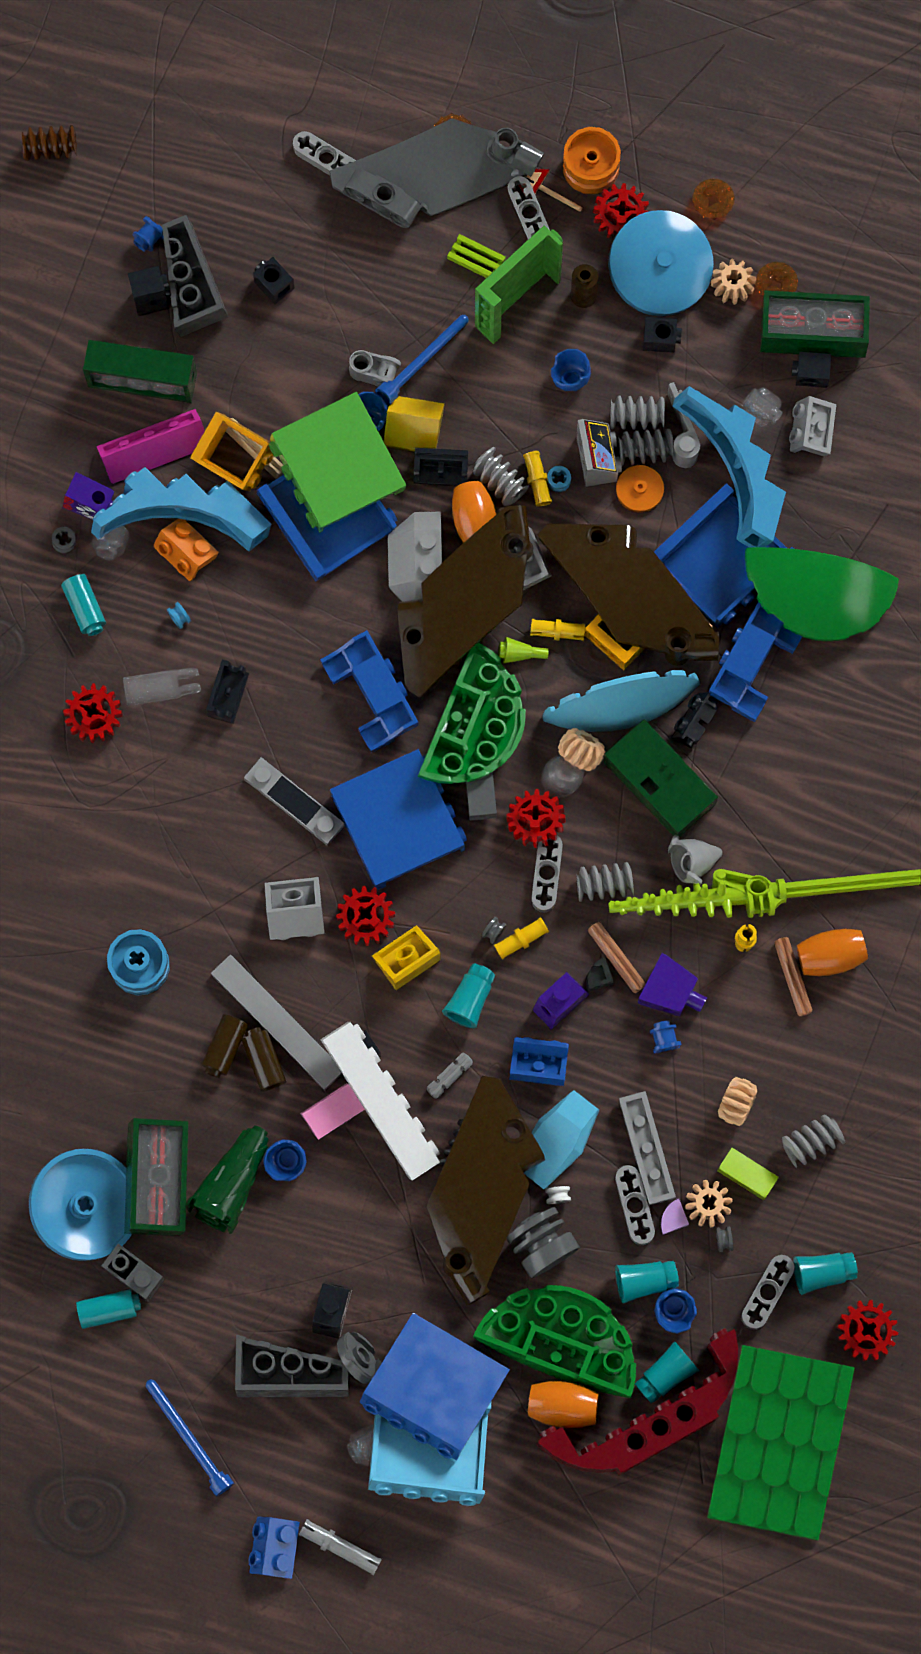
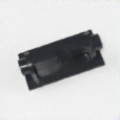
(700, 708)

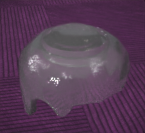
(561, 777)

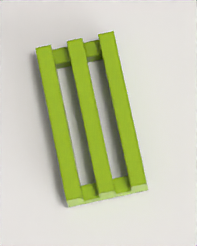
(462, 240)

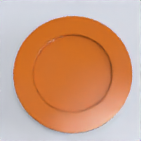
(640, 488)

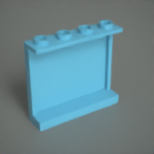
(417, 1469)

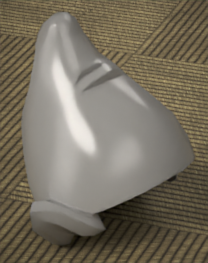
(694, 854)

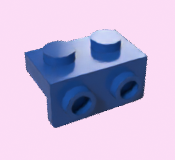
(539, 1061)
(273, 1547)

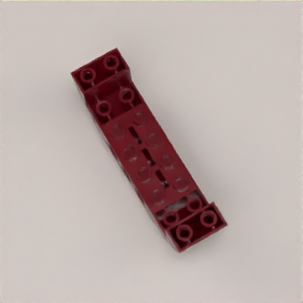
(700, 1403)

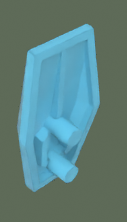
(562, 1137)

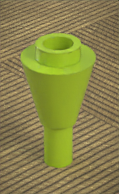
(513, 650)

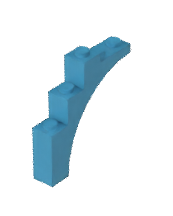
(747, 464)
(148, 498)

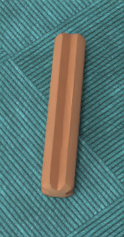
(616, 957)
(793, 976)

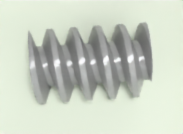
(637, 412)
(498, 477)
(604, 881)
(812, 1139)

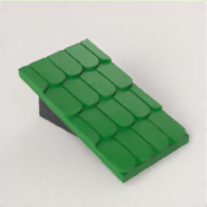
(780, 1442)

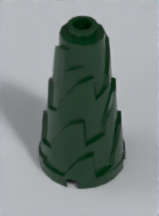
(227, 1186)

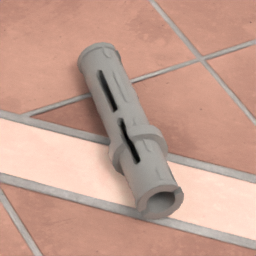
(339, 1546)

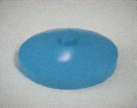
(660, 263)
(80, 1204)

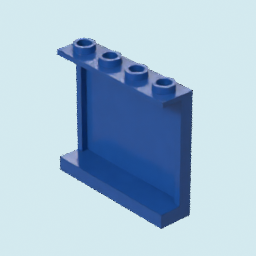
(337, 542)
(711, 560)
(397, 819)
(433, 1386)

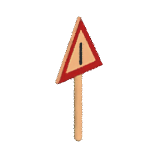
(536, 181)

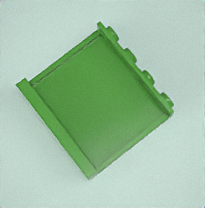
(515, 277)
(336, 461)

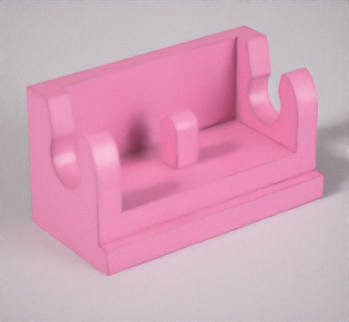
(332, 1111)

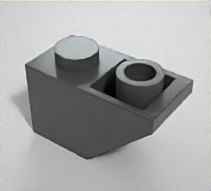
(133, 1272)

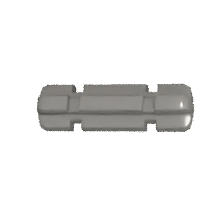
(449, 1075)

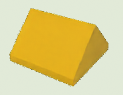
(413, 424)
(407, 957)

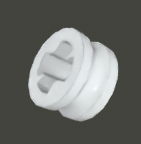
(558, 1195)

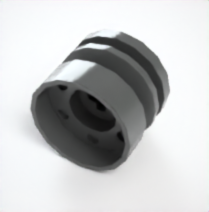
(542, 1242)

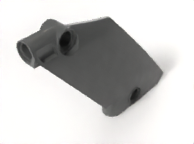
(436, 170)

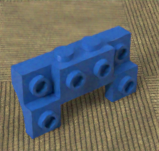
(745, 660)
(376, 682)

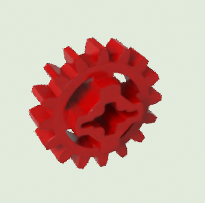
(610, 210)
(89, 723)
(548, 822)
(376, 902)
(875, 1341)

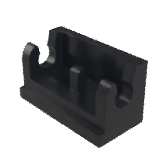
(440, 466)
(227, 692)

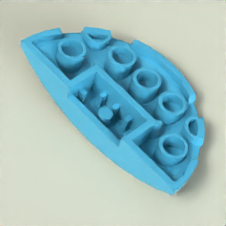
(622, 702)

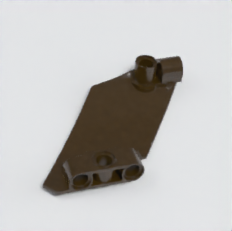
(632, 590)
(464, 598)
(482, 1187)

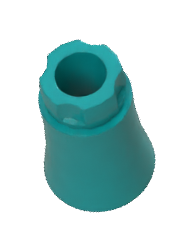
(470, 996)
(823, 1270)
(645, 1279)
(666, 1373)

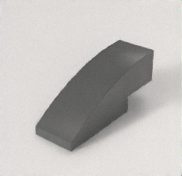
(481, 798)

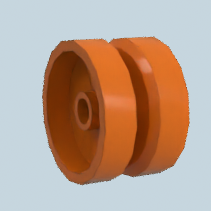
(591, 160)

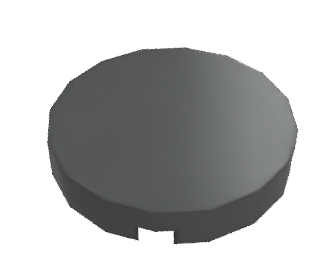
(358, 1356)

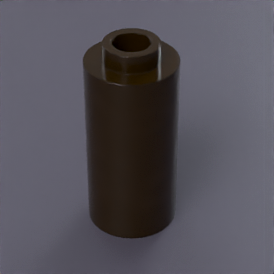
(584, 286)
(224, 1046)
(263, 1059)

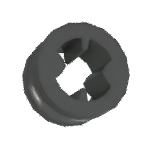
(56, 543)
(494, 930)
(724, 1239)

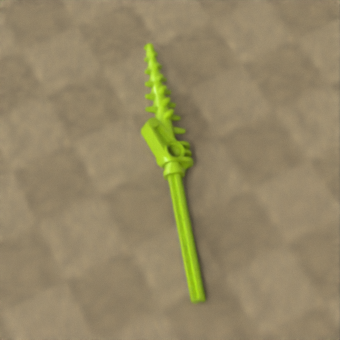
(756, 892)

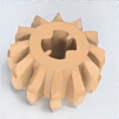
(733, 291)
(581, 749)
(737, 1101)
(698, 1201)

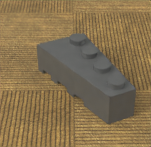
(192, 286)
(286, 1372)

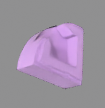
(673, 1218)

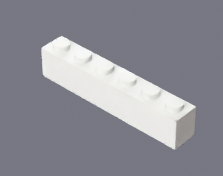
(380, 1100)

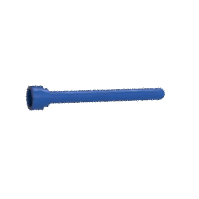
(390, 389)
(218, 1480)

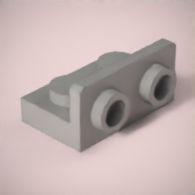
(812, 426)

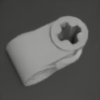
(376, 368)

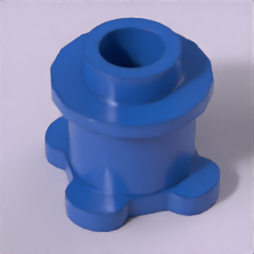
(148, 235)
(664, 1037)

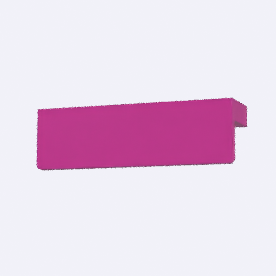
(152, 446)

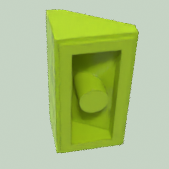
(747, 1174)

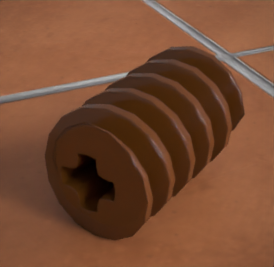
(49, 143)

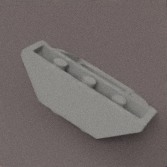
(414, 553)

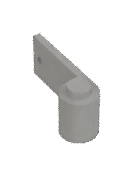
(687, 444)

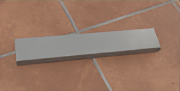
(277, 1022)

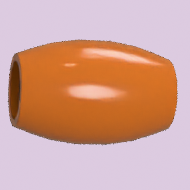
(471, 508)
(832, 952)
(563, 1404)

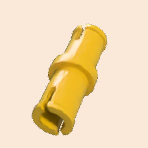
(537, 478)
(557, 629)
(521, 938)
(741, 942)

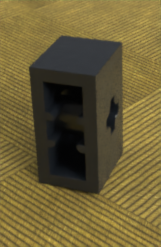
(149, 290)

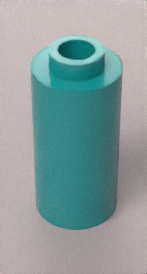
(84, 605)
(108, 1308)

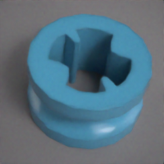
(558, 470)
(178, 615)

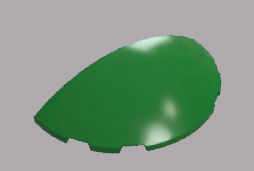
(819, 592)
(478, 722)
(564, 1337)

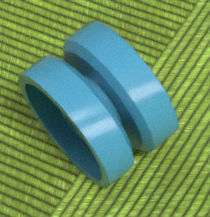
(136, 946)

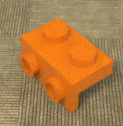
(184, 548)

